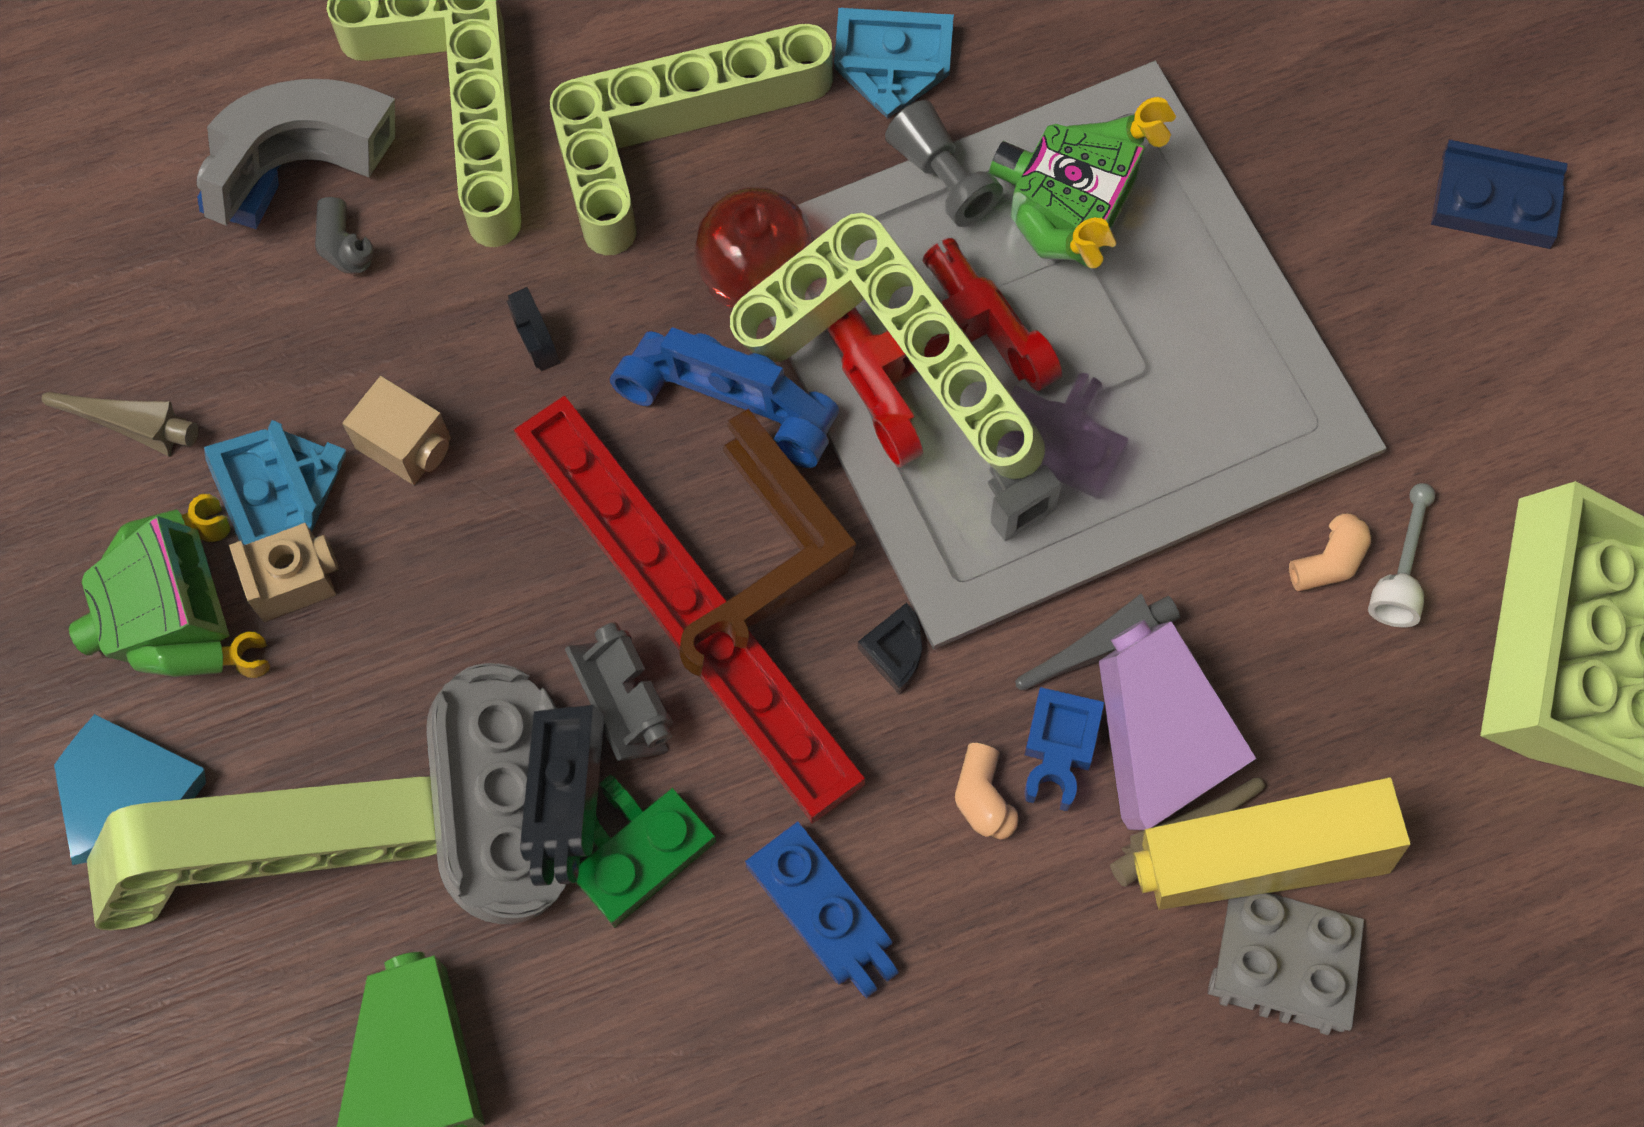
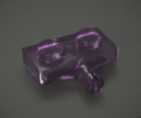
(1075, 445)

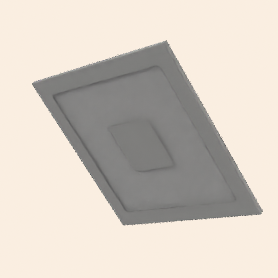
(1180, 325)

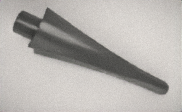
(1098, 642)

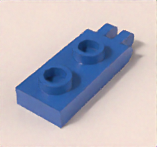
(822, 908)

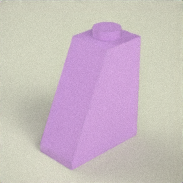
(1164, 725)

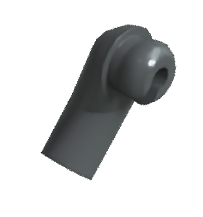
(336, 244)

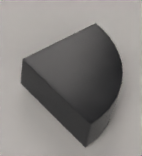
(532, 329)
(895, 647)

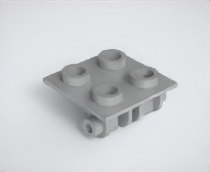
(1289, 961)

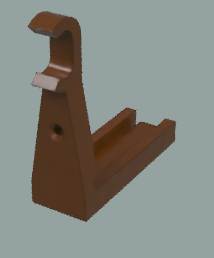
(803, 515)

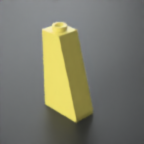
(1275, 846)

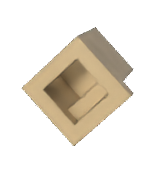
(282, 591)

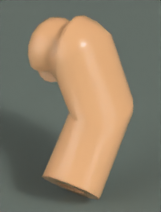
(1340, 559)
(979, 799)

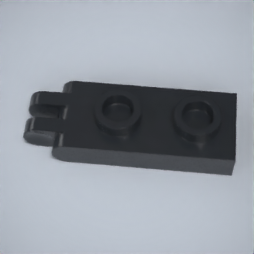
(561, 792)

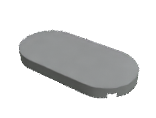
(478, 787)

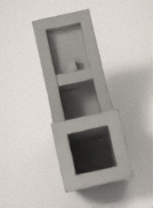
(287, 124)

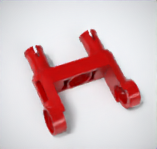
(978, 307)

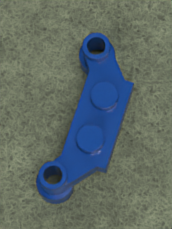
(734, 378)

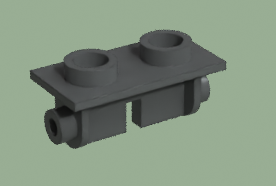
(633, 713)

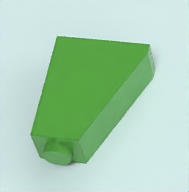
(409, 1052)

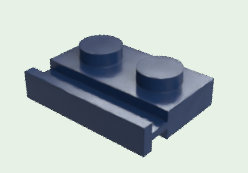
(1499, 194)

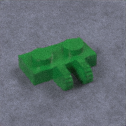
(641, 855)

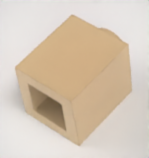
(398, 431)

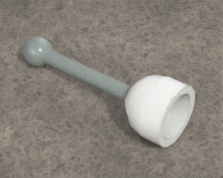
(1399, 597)

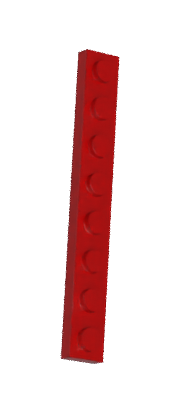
(679, 593)

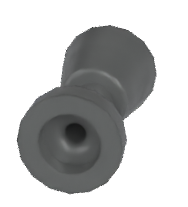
(926, 143)

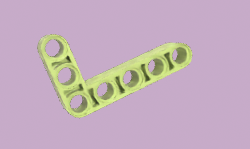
(418, 27)
(672, 110)
(910, 325)
(248, 835)

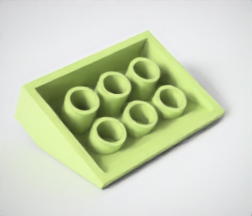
(1572, 636)

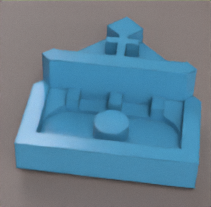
(892, 54)
(272, 480)
(113, 770)

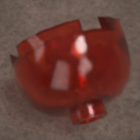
(747, 240)

